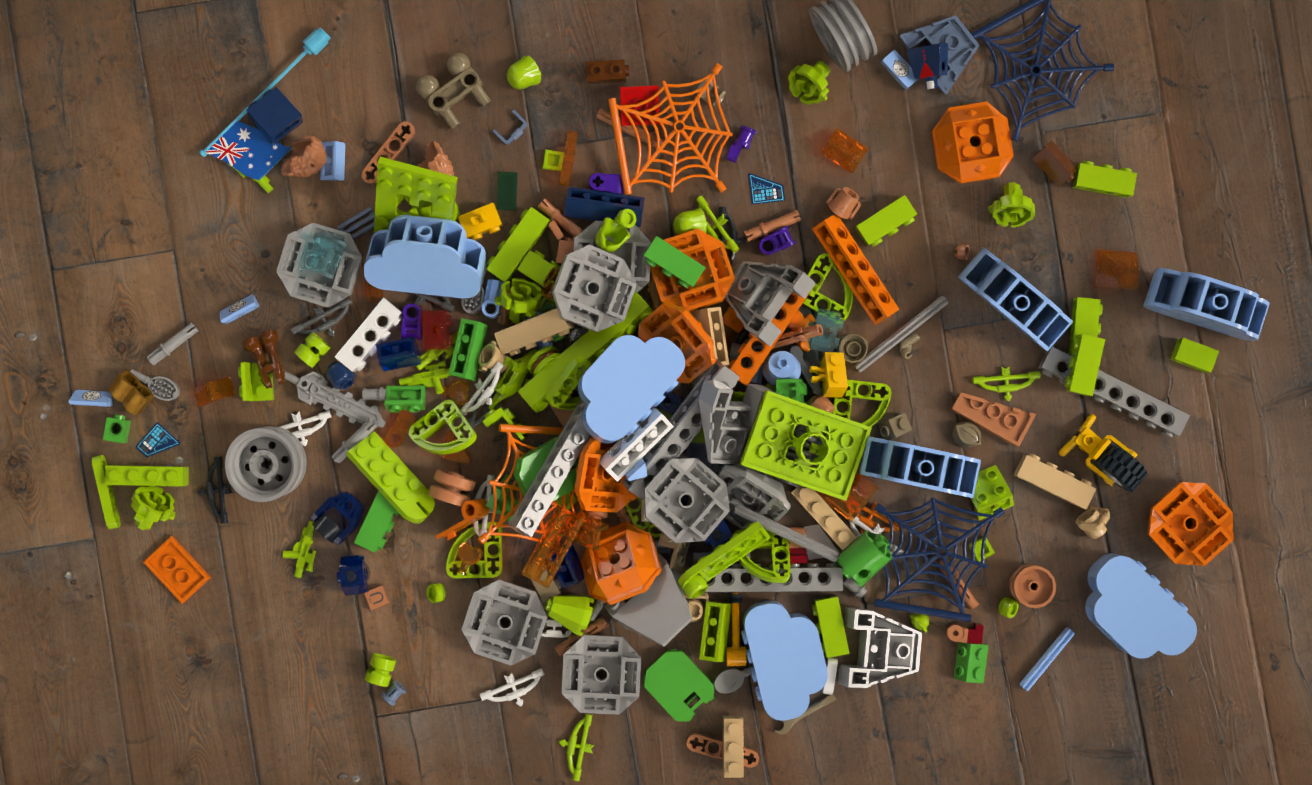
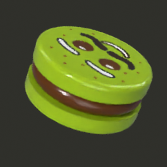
(542, 359)

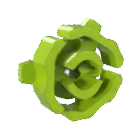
(811, 81)
(1012, 207)
(520, 299)
(151, 506)

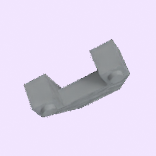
(761, 292)
(726, 421)
(657, 612)
(884, 649)

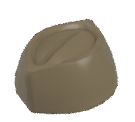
(853, 347)
(966, 434)

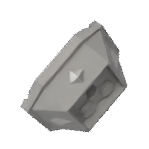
(631, 251)
(611, 285)
(313, 286)
(754, 491)
(707, 500)
(484, 626)
(598, 695)

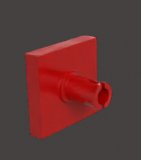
(635, 95)

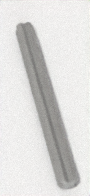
(900, 334)
(786, 533)

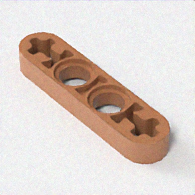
(385, 150)
(719, 754)

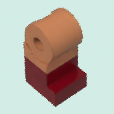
(797, 552)
(964, 634)

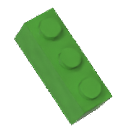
(674, 262)
(467, 349)
(376, 524)

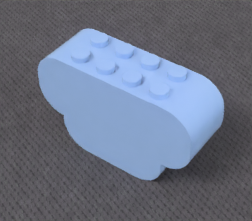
(425, 258)
(1015, 299)
(1207, 303)
(627, 384)
(920, 466)
(1136, 609)
(784, 658)

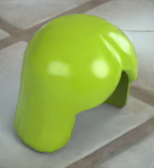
(524, 73)
(690, 221)
(612, 229)

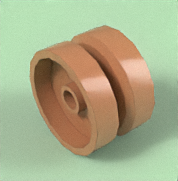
(452, 487)
(1023, 578)

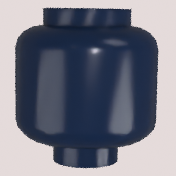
(340, 376)

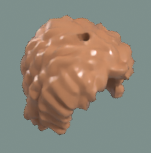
(306, 159)
(437, 160)

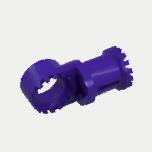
(742, 142)

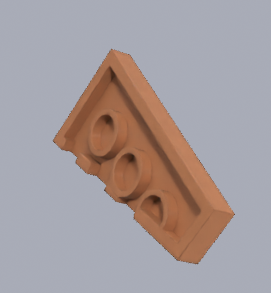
(1002, 421)

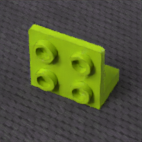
(252, 387)
(991, 492)

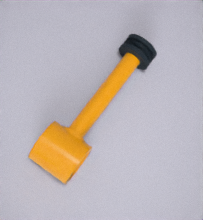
(735, 655)

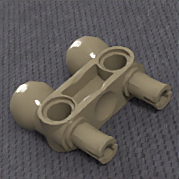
(454, 91)

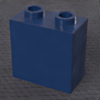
(274, 115)

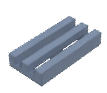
(372, 216)

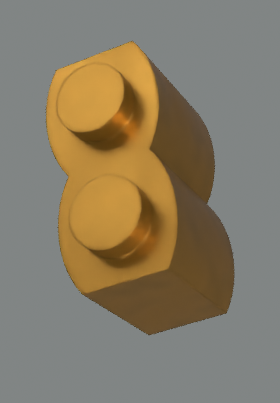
(131, 392)

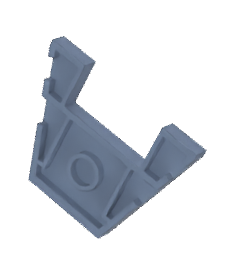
(960, 46)

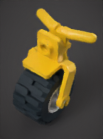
(1113, 461)

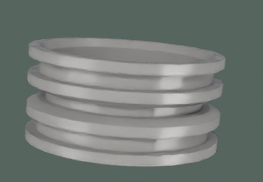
(843, 32)
(246, 481)

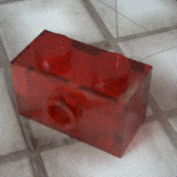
(436, 330)

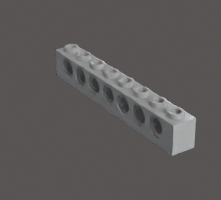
(1176, 418)
(680, 420)
(551, 474)
(833, 583)

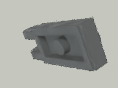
(815, 388)

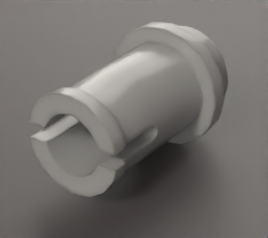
(374, 394)
(854, 588)

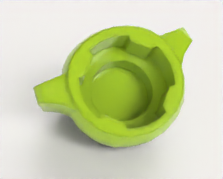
(920, 621)

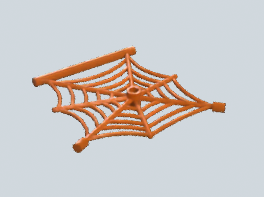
(627, 184)
(511, 442)

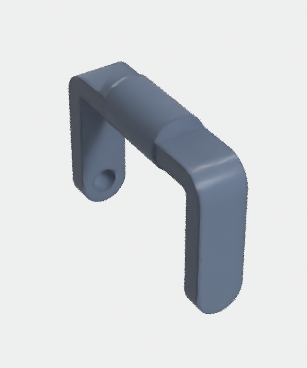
(516, 134)

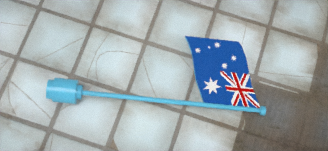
(246, 146)

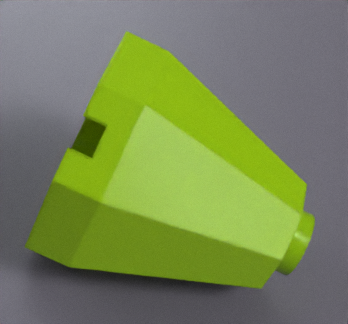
(571, 611)

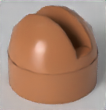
(962, 252)

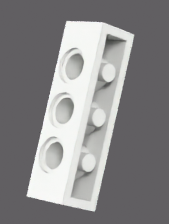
(371, 323)
(632, 448)

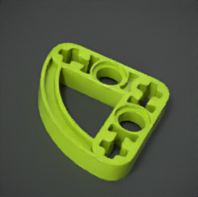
(848, 293)
(853, 393)
(562, 400)
(448, 418)
(483, 564)
(767, 575)

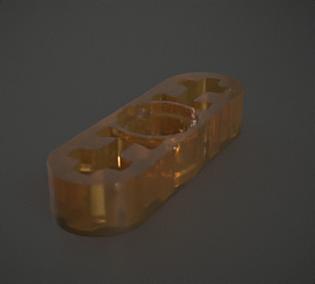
(568, 159)

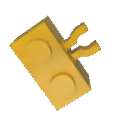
(481, 221)
(832, 374)

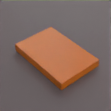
(177, 569)

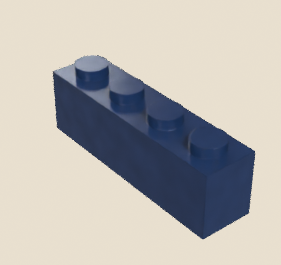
(598, 205)

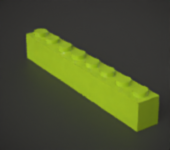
(589, 347)

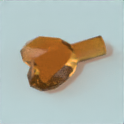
(457, 392)
(468, 556)

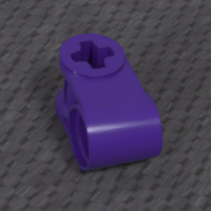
(611, 183)
(779, 240)
(412, 324)

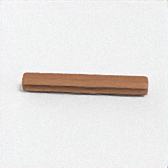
(606, 117)

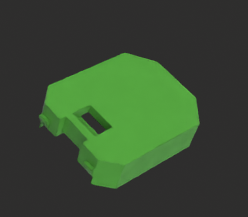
(530, 463)
(674, 679)

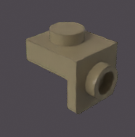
(721, 92)
(895, 427)

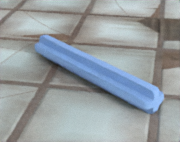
(1047, 659)

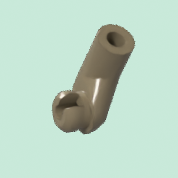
(906, 345)

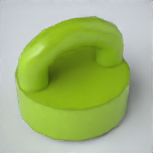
(626, 218)
(436, 593)
(1008, 607)

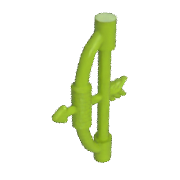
(718, 224)
(980, 380)
(586, 721)

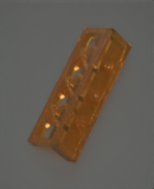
(550, 543)

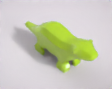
(512, 378)

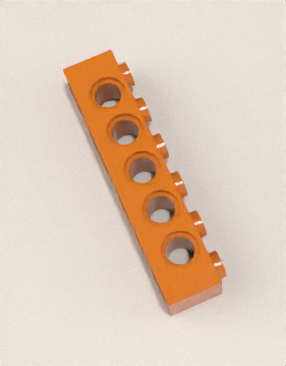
(855, 269)
(758, 358)

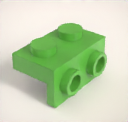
(405, 398)
(971, 662)

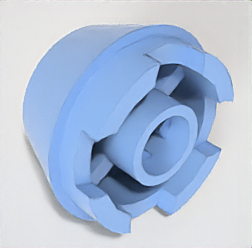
(781, 366)

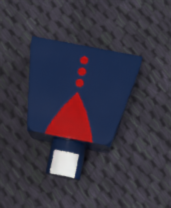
(929, 63)

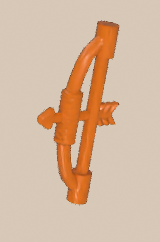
(871, 524)

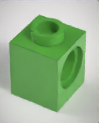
(111, 435)

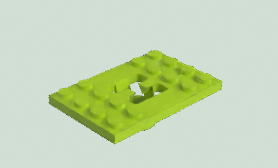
(418, 187)
(774, 434)

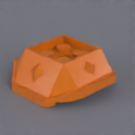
(953, 148)
(714, 280)
(685, 332)
(594, 485)
(1210, 526)
(634, 571)

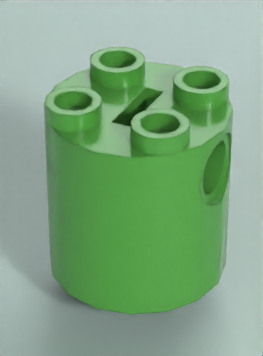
(865, 557)

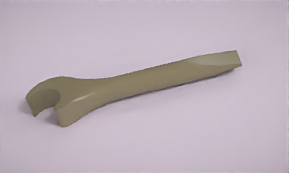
(787, 724)

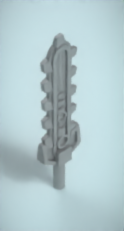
(314, 389)

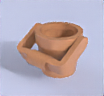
(844, 202)

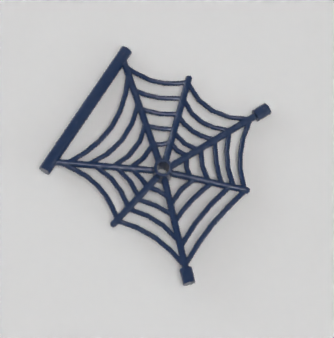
(1038, 67)
(960, 603)

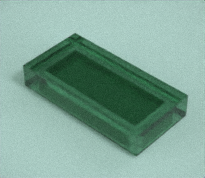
(507, 191)

